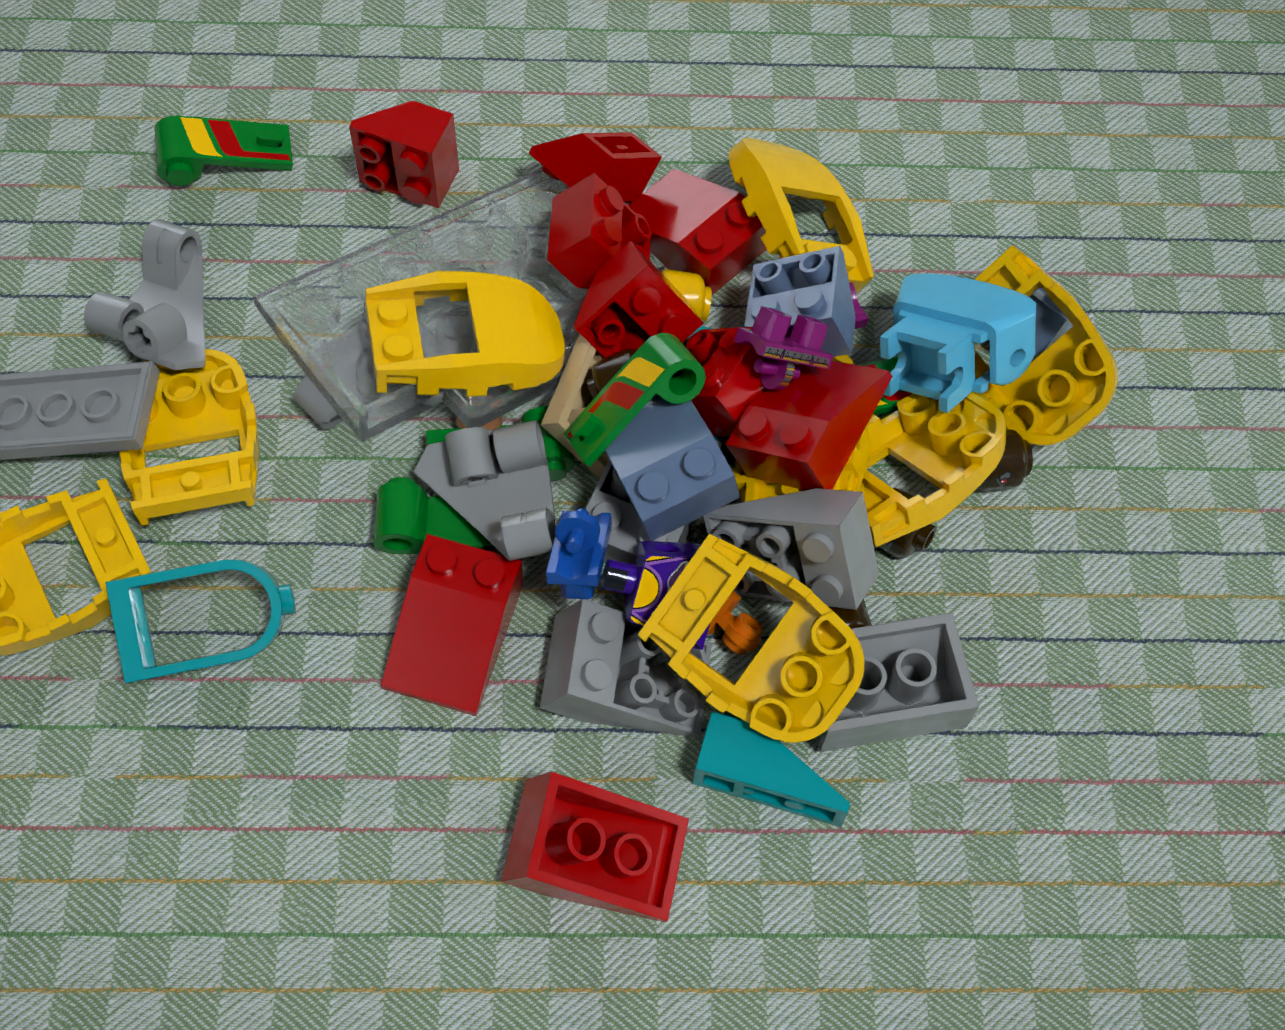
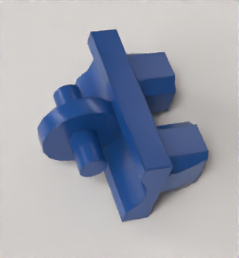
(579, 552)

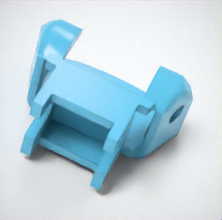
(936, 333)

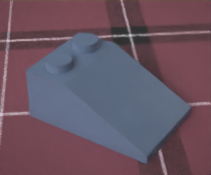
(671, 467)

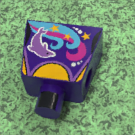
(649, 578)

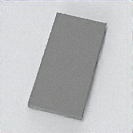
(76, 410)

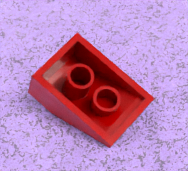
(700, 227)
(809, 427)
(452, 624)
(595, 848)

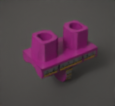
(781, 352)

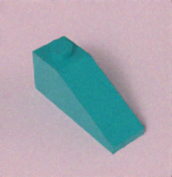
(763, 771)

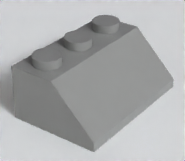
(909, 686)

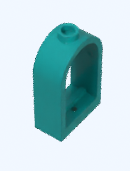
(133, 629)

